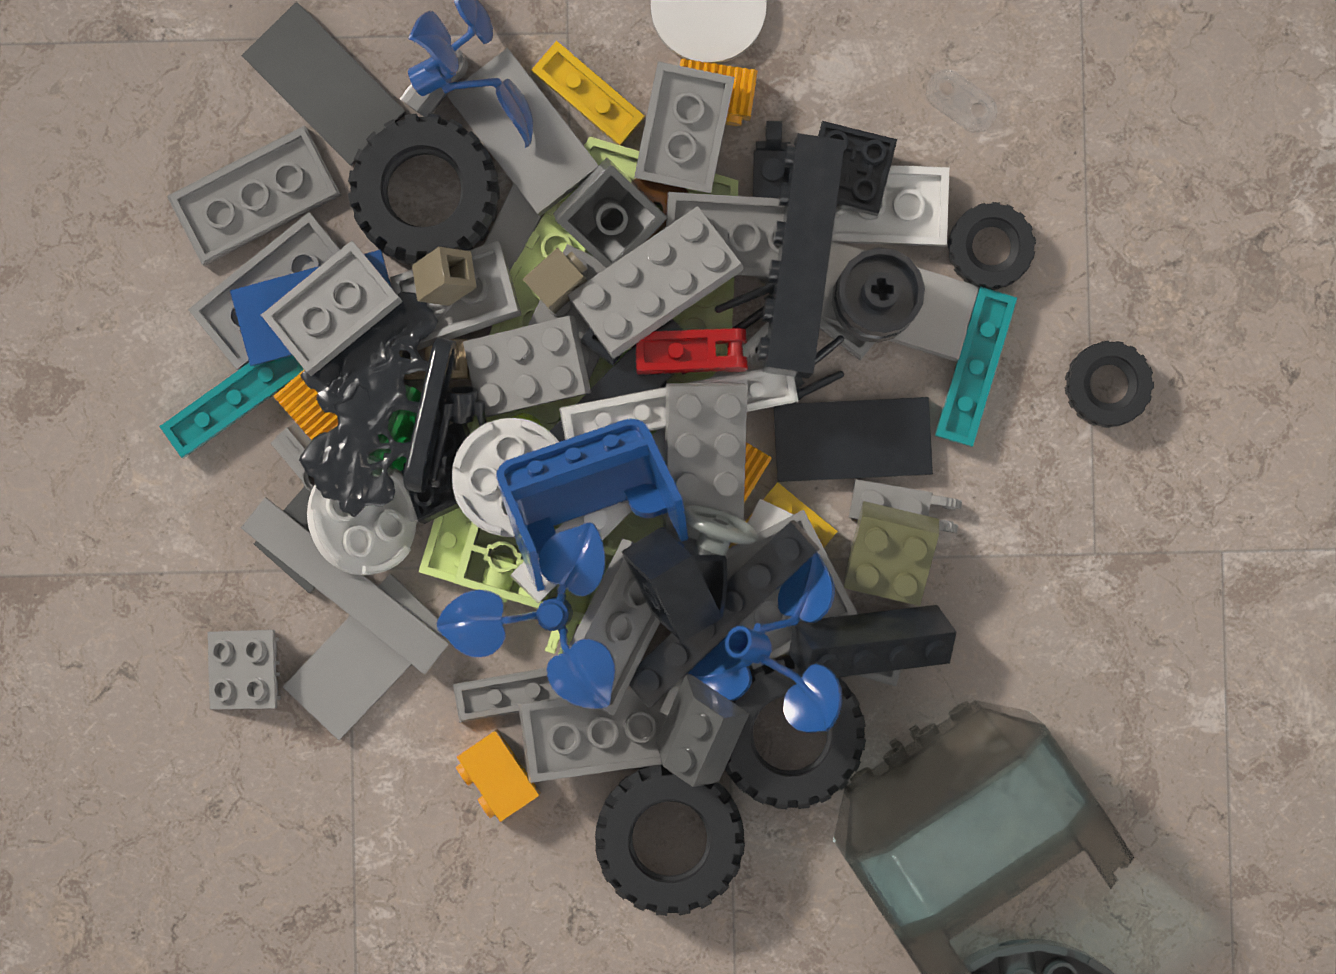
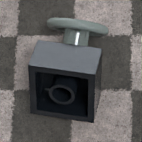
(688, 578)

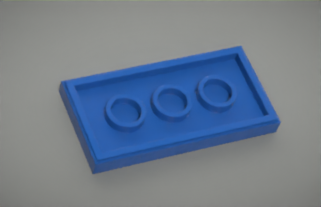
(253, 300)

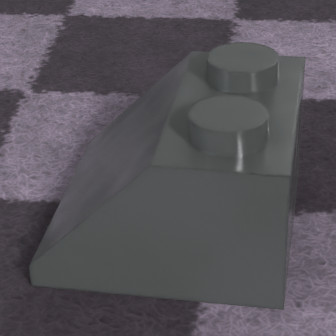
(609, 214)
(699, 733)

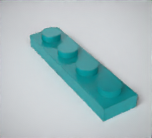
(976, 367)
(228, 403)

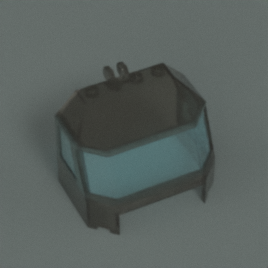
(968, 825)

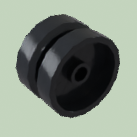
(863, 312)

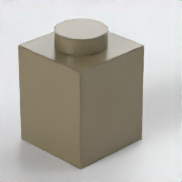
(444, 276)
(556, 278)

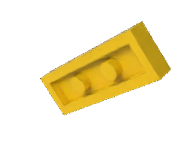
(588, 93)

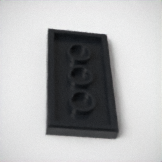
(853, 439)

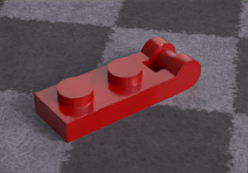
(691, 351)

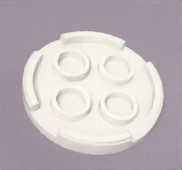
(708, 28)
(477, 464)
(372, 539)

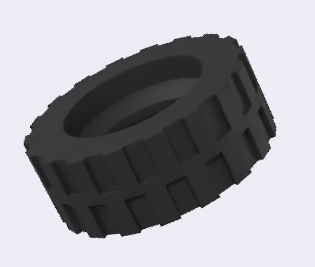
(1020, 238)
(1136, 371)

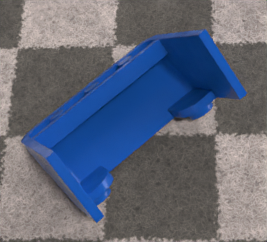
(584, 477)

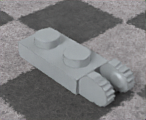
(903, 499)

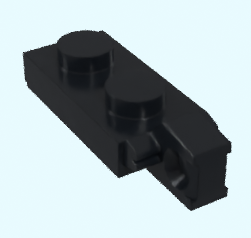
(769, 163)

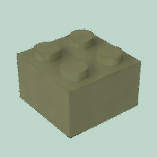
(891, 553)

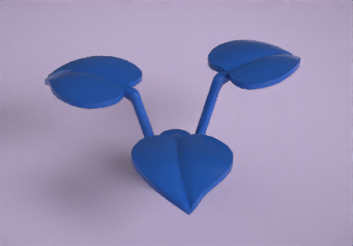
(442, 66)
(576, 562)
(817, 696)

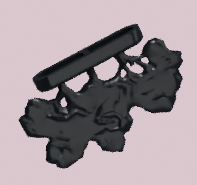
(364, 390)

